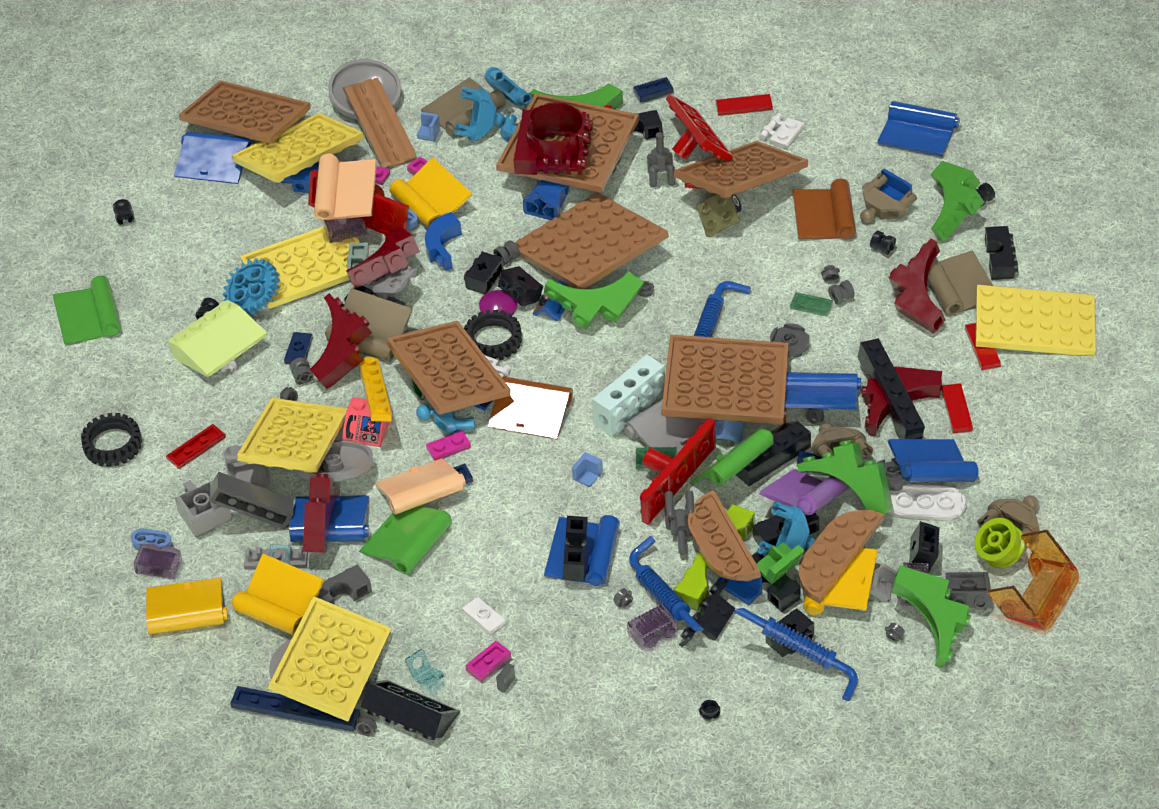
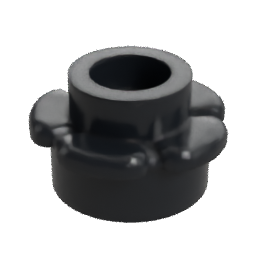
(709, 705)

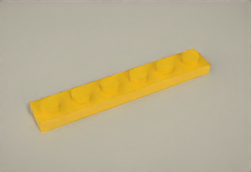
(375, 390)

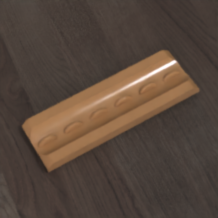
(380, 123)

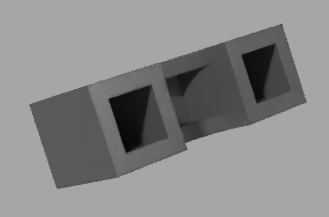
(349, 582)

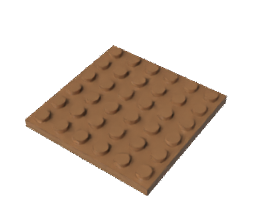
(608, 140)
(589, 241)
(725, 379)

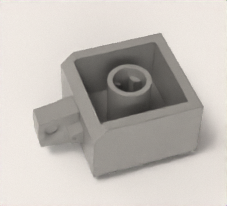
(198, 511)

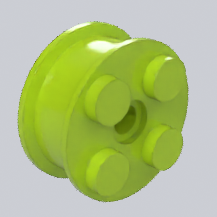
(999, 543)

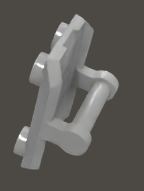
(392, 283)
(252, 473)

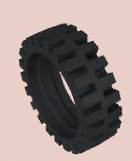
(497, 319)
(111, 456)

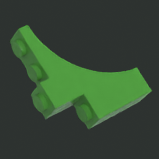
(606, 95)
(959, 197)
(589, 303)
(864, 478)
(930, 598)

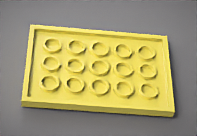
(298, 147)
(305, 264)
(1035, 320)
(292, 435)
(330, 658)

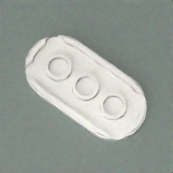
(928, 502)

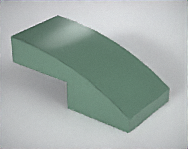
(357, 253)

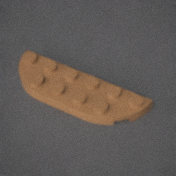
(720, 540)
(836, 550)

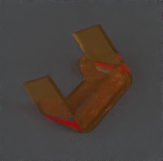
(1049, 590)

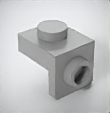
(882, 582)

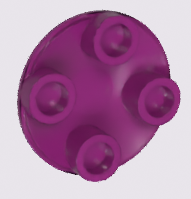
(497, 300)

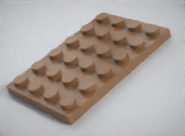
(245, 112)
(748, 169)
(448, 367)

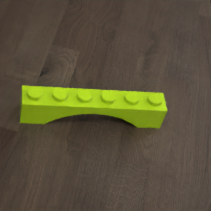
(693, 586)

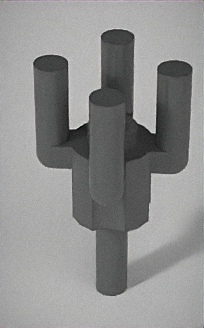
(660, 160)
(678, 519)

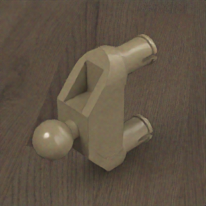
(881, 204)
(831, 436)
(1018, 512)

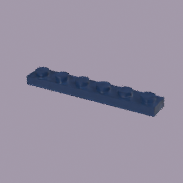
(285, 707)

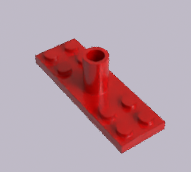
(697, 132)
(386, 212)
(676, 470)

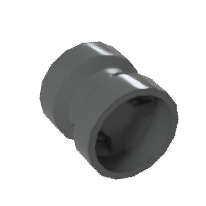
(507, 252)
(841, 292)
(301, 370)

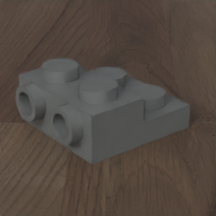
(969, 588)

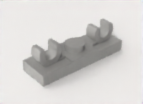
(297, 557)

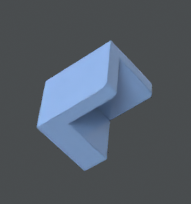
(430, 126)
(729, 430)
(587, 469)

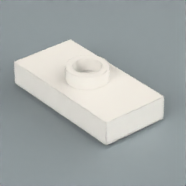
(483, 616)

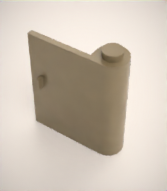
(454, 109)
(956, 281)
(385, 320)

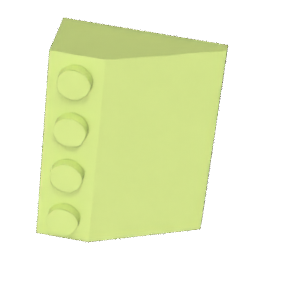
(216, 338)

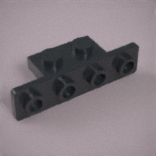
(712, 616)

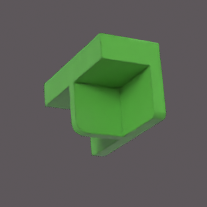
(779, 561)

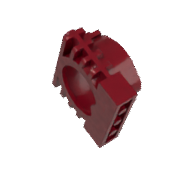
(563, 155)

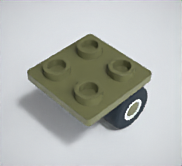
(719, 213)

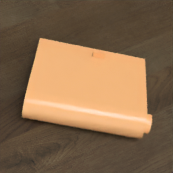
(344, 188)
(421, 485)

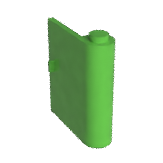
(87, 312)
(737, 458)
(407, 537)

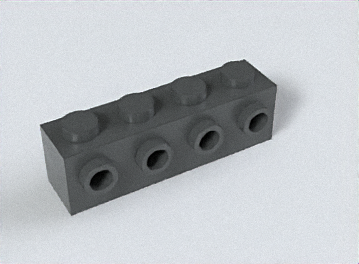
(251, 500)

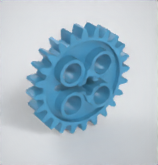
(252, 285)

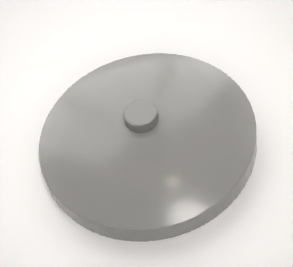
(359, 71)
(343, 461)

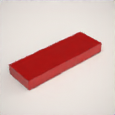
(744, 104)
(986, 356)
(957, 408)
(196, 446)

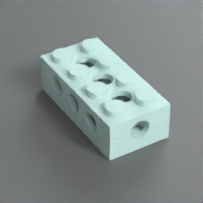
(629, 395)

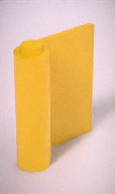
(431, 192)
(852, 587)
(278, 594)
(185, 606)

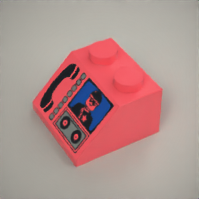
(359, 426)

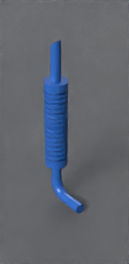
(714, 306)
(659, 588)
(804, 646)

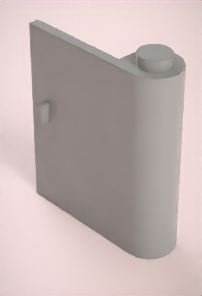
(661, 430)

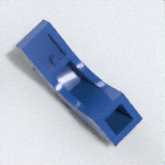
(437, 235)

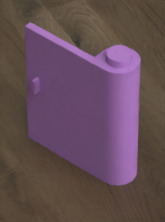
(804, 491)

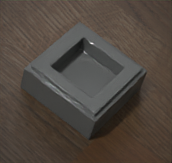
(505, 677)

